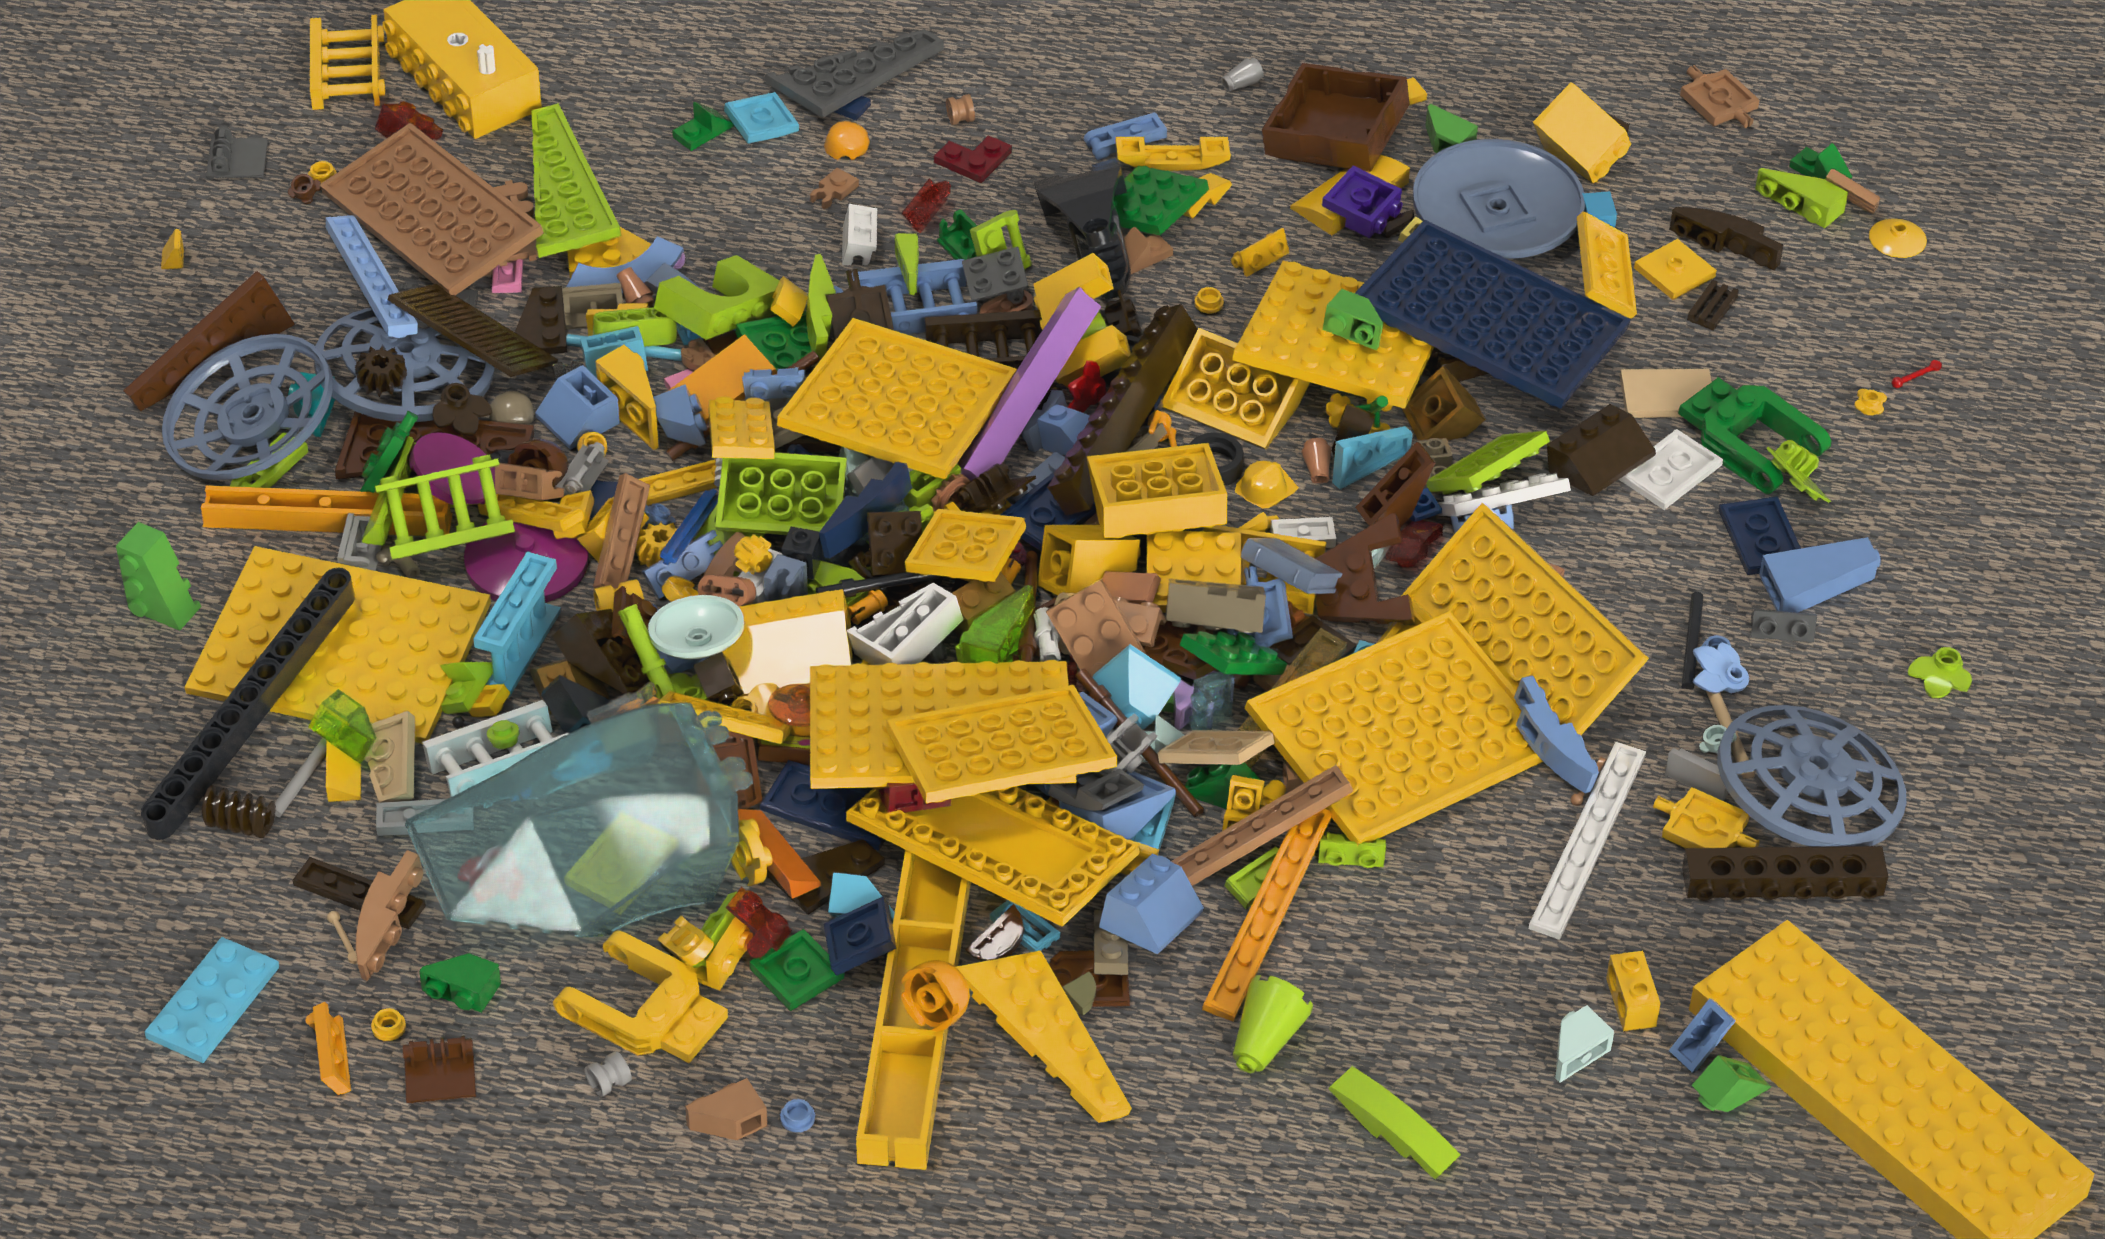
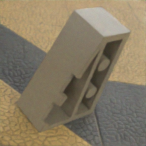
(1215, 605)

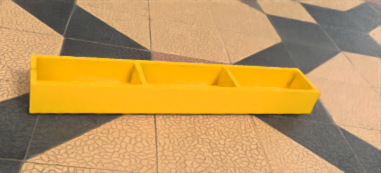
(905, 1056)

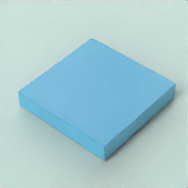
(761, 117)

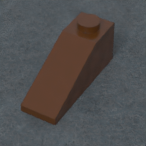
(1399, 488)

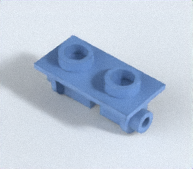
(768, 386)

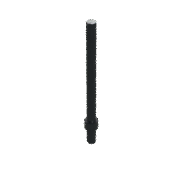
(852, 587)

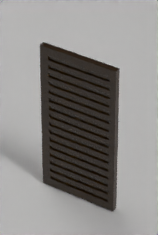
(473, 330)

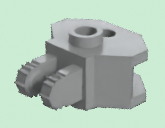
(1129, 743)

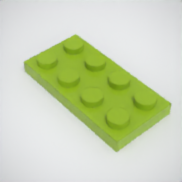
(1488, 462)

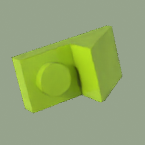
(467, 684)

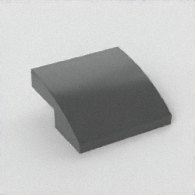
(1096, 789)

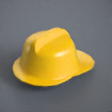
(1265, 484)

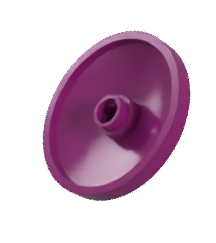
(494, 560)

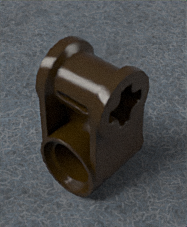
(1353, 423)

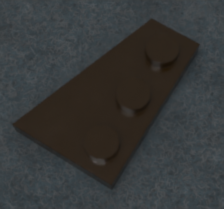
(544, 320)
(852, 859)

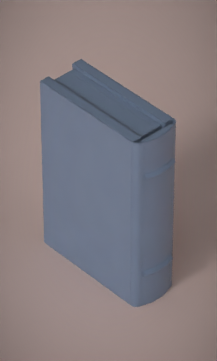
(1291, 565)

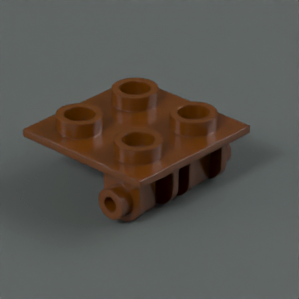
(439, 1070)

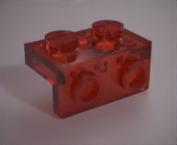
(396, 116)

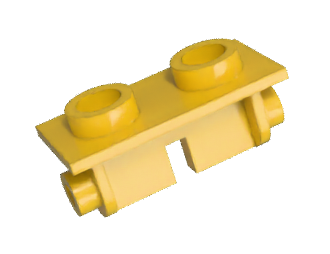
(1261, 253)

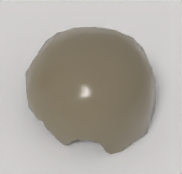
(512, 408)

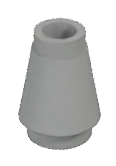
(1243, 75)

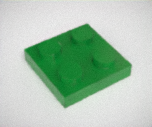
(796, 970)

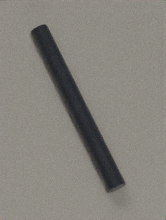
(1692, 640)

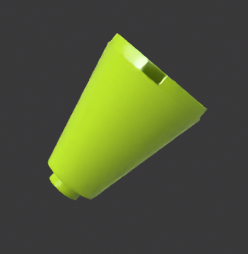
(1268, 1021)

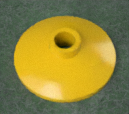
(1897, 238)

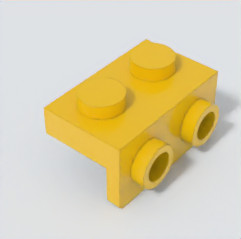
(725, 955)

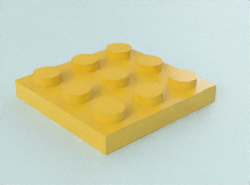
(965, 545)
(1193, 557)

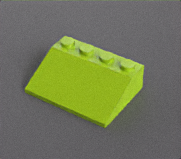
(779, 493)

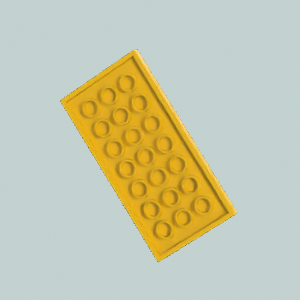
(1527, 618)

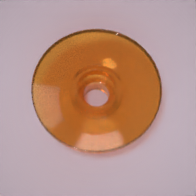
(791, 704)

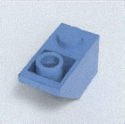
(679, 415)

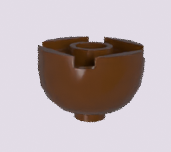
(540, 454)

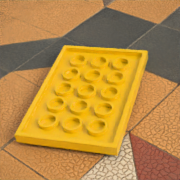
(1000, 743)

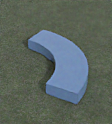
(644, 266)

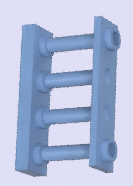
(930, 277)

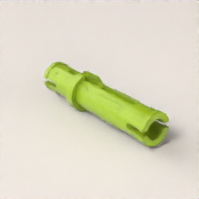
(648, 655)

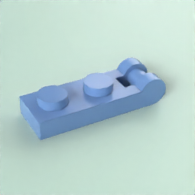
(1103, 139)

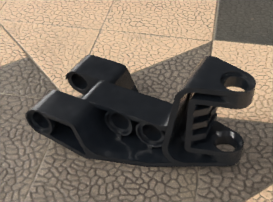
(1092, 216)

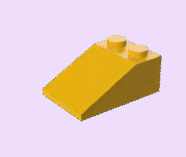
(627, 379)

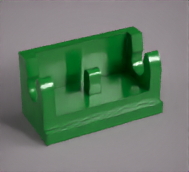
(957, 237)

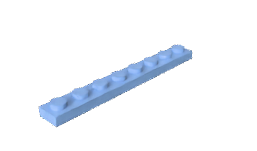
(370, 275)

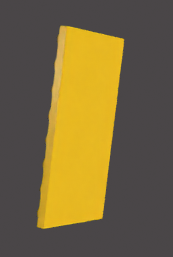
(1008, 846)

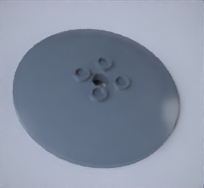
(1530, 185)

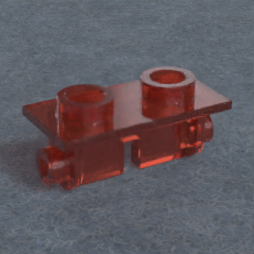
(926, 203)

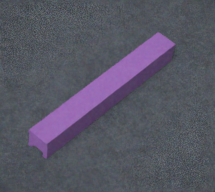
(1030, 383)

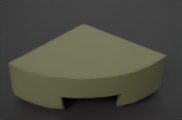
(1081, 992)

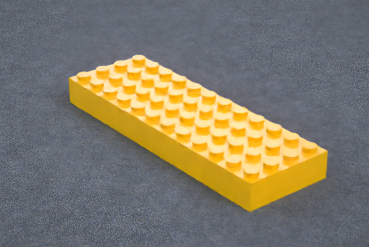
(1892, 1091)

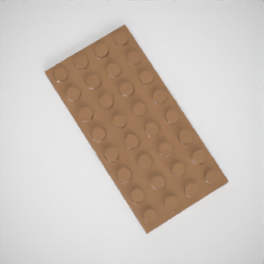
(431, 209)

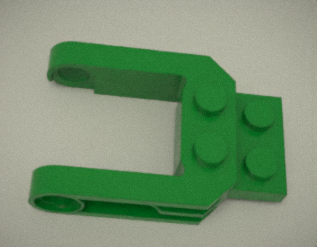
(1727, 412)

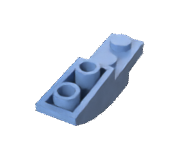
(1554, 743)

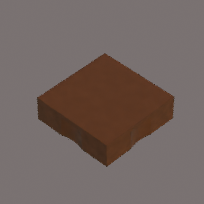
(1336, 117)

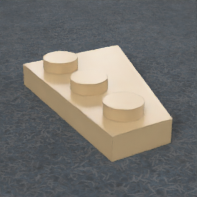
(393, 758)

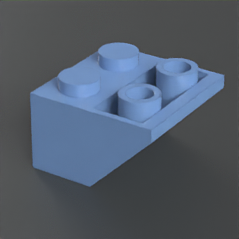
(578, 406)

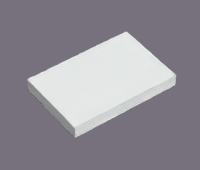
(1674, 469)

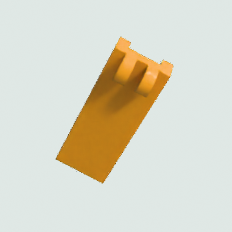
(331, 1048)

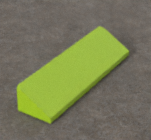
(381, 517)

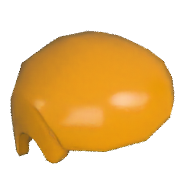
(846, 140)

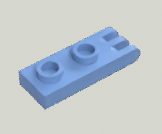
(690, 564)

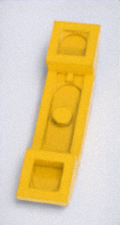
(1207, 154)

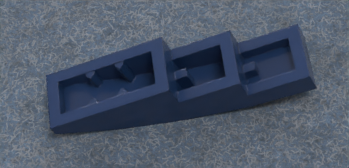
(850, 518)

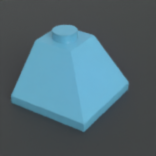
(1137, 684)

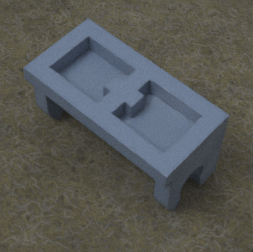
(785, 579)

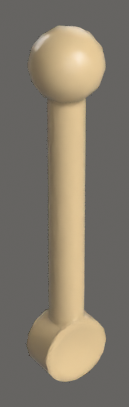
(334, 917)

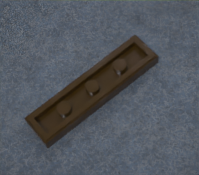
(348, 888)

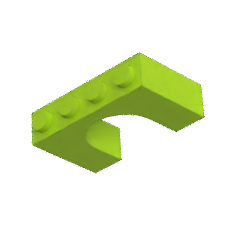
(709, 315)

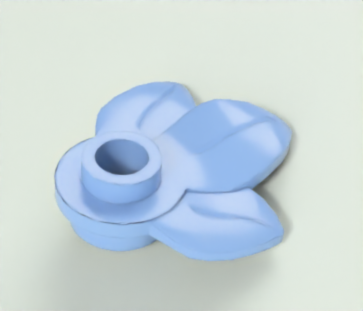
(1718, 669)

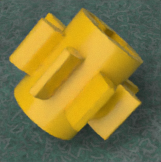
(753, 554)

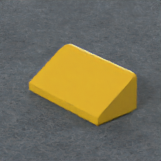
(342, 775)

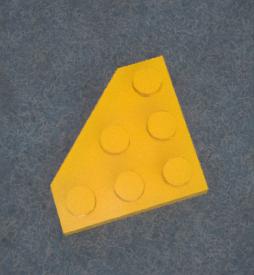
(608, 253)

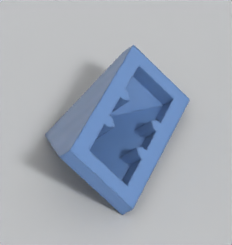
(1702, 1035)

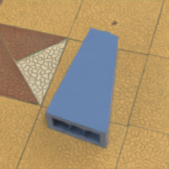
(1817, 573)

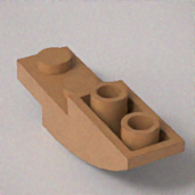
(379, 919)

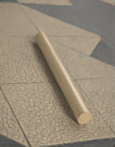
(1725, 720)

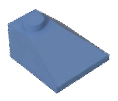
(1060, 428)

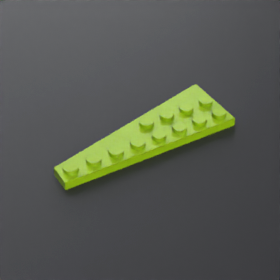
(565, 189)

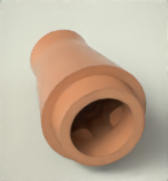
(634, 288)
(1317, 459)

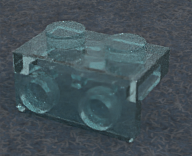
(1211, 700)

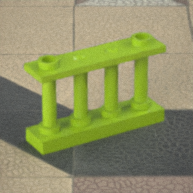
(435, 537)

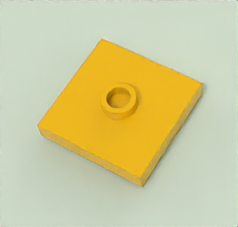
(1675, 269)

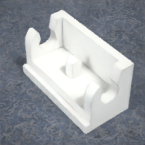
(859, 234)

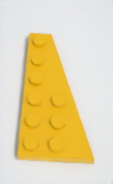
(1044, 1022)

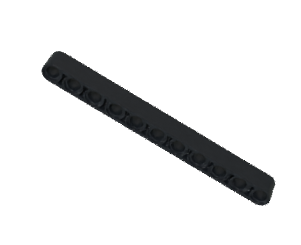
(247, 704)

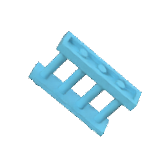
(518, 621)

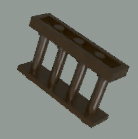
(986, 327)

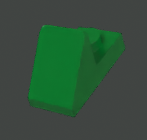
(702, 128)
(1819, 164)

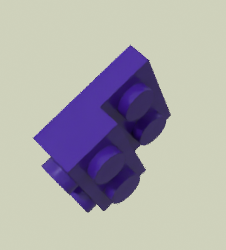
(1364, 201)

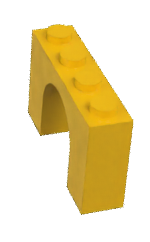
(1107, 346)

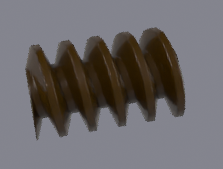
(237, 814)

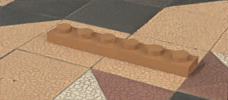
(1264, 825)

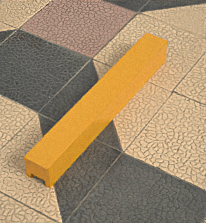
(306, 509)

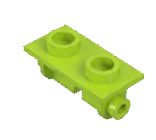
(1338, 850)

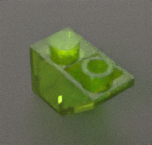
(344, 725)

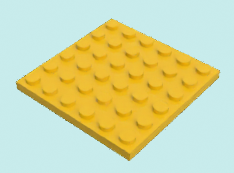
(1290, 340)
(897, 398)

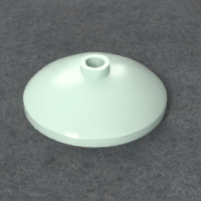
(696, 626)

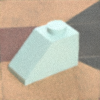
(1581, 1041)

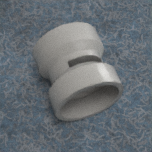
(609, 1073)

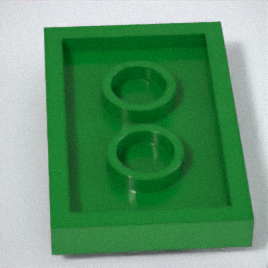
(1233, 653)

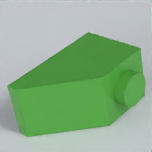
(1728, 1084)

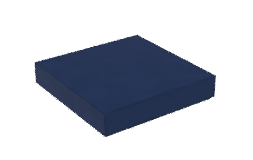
(859, 936)

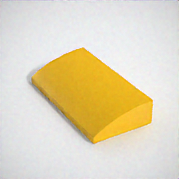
(1311, 204)

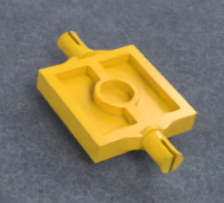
(1704, 822)

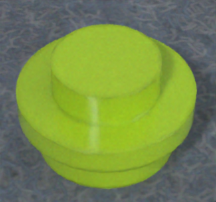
(503, 734)

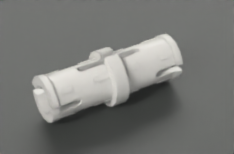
(1046, 636)

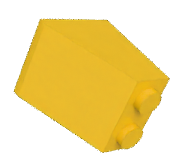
(1581, 134)
(1080, 556)

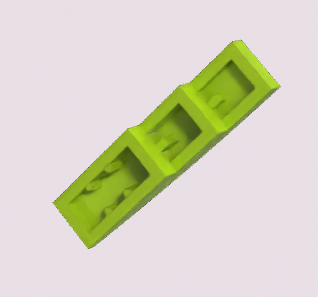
(818, 310)
(1394, 1120)

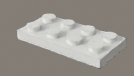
(1509, 493)

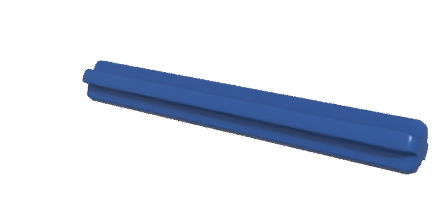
(689, 527)

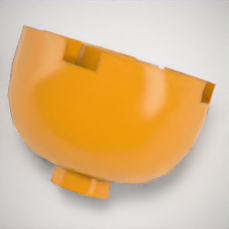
(935, 994)

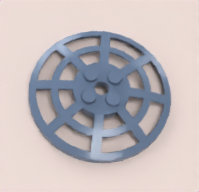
(421, 360)
(235, 413)
(1800, 766)

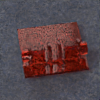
(769, 927)

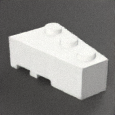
(909, 630)

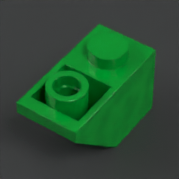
(1213, 782)
(462, 980)

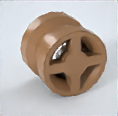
(960, 109)

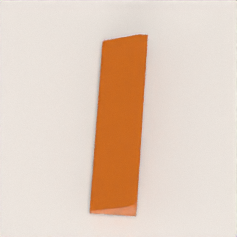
(787, 865)

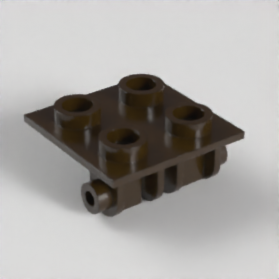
(991, 489)
(891, 540)

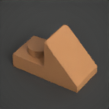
(1145, 250)

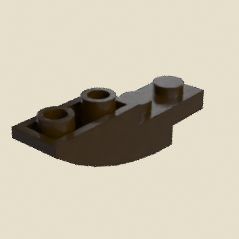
(1720, 230)

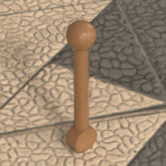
(1577, 799)

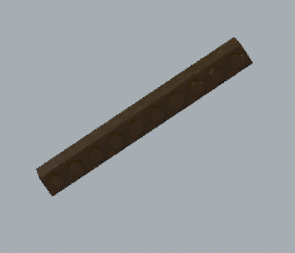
(1125, 404)

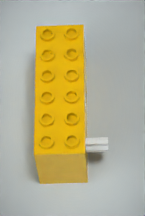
(463, 62)

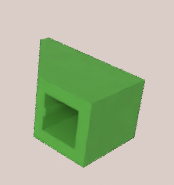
(1447, 129)
(1353, 319)

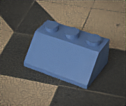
(1151, 904)

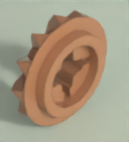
(948, 492)

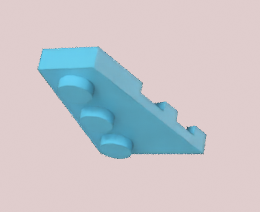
(1367, 453)

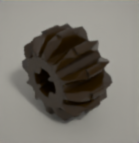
(380, 370)

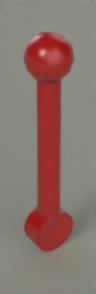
(1935, 365)

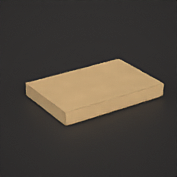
(1660, 391)
(1216, 747)

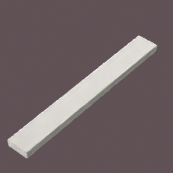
(1587, 840)

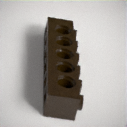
(1785, 872)

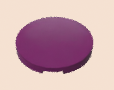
(444, 452)

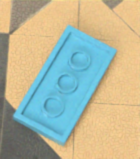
(212, 999)

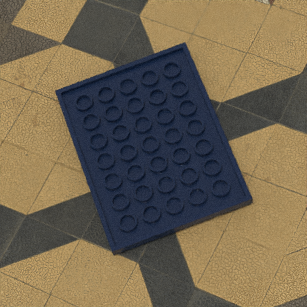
(1492, 313)

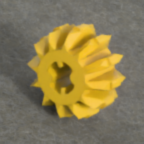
(652, 541)

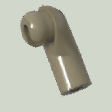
(406, 564)

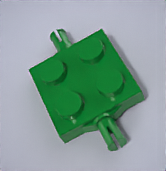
(389, 446)

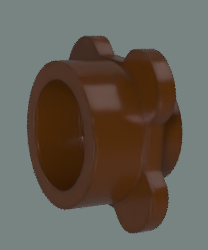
(299, 183)

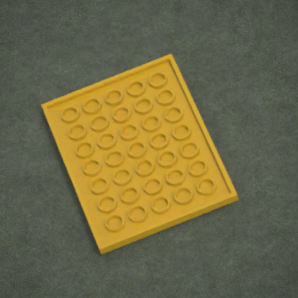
(378, 653)
(855, 700)
(1405, 725)

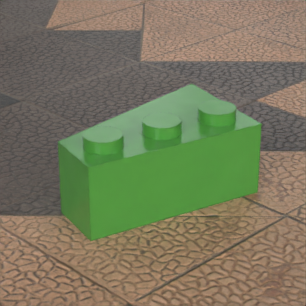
(152, 579)

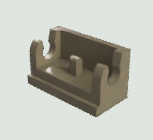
(581, 298)

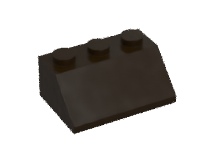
(1599, 450)

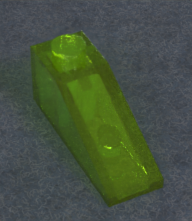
(998, 629)

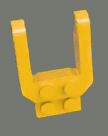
(669, 1020)

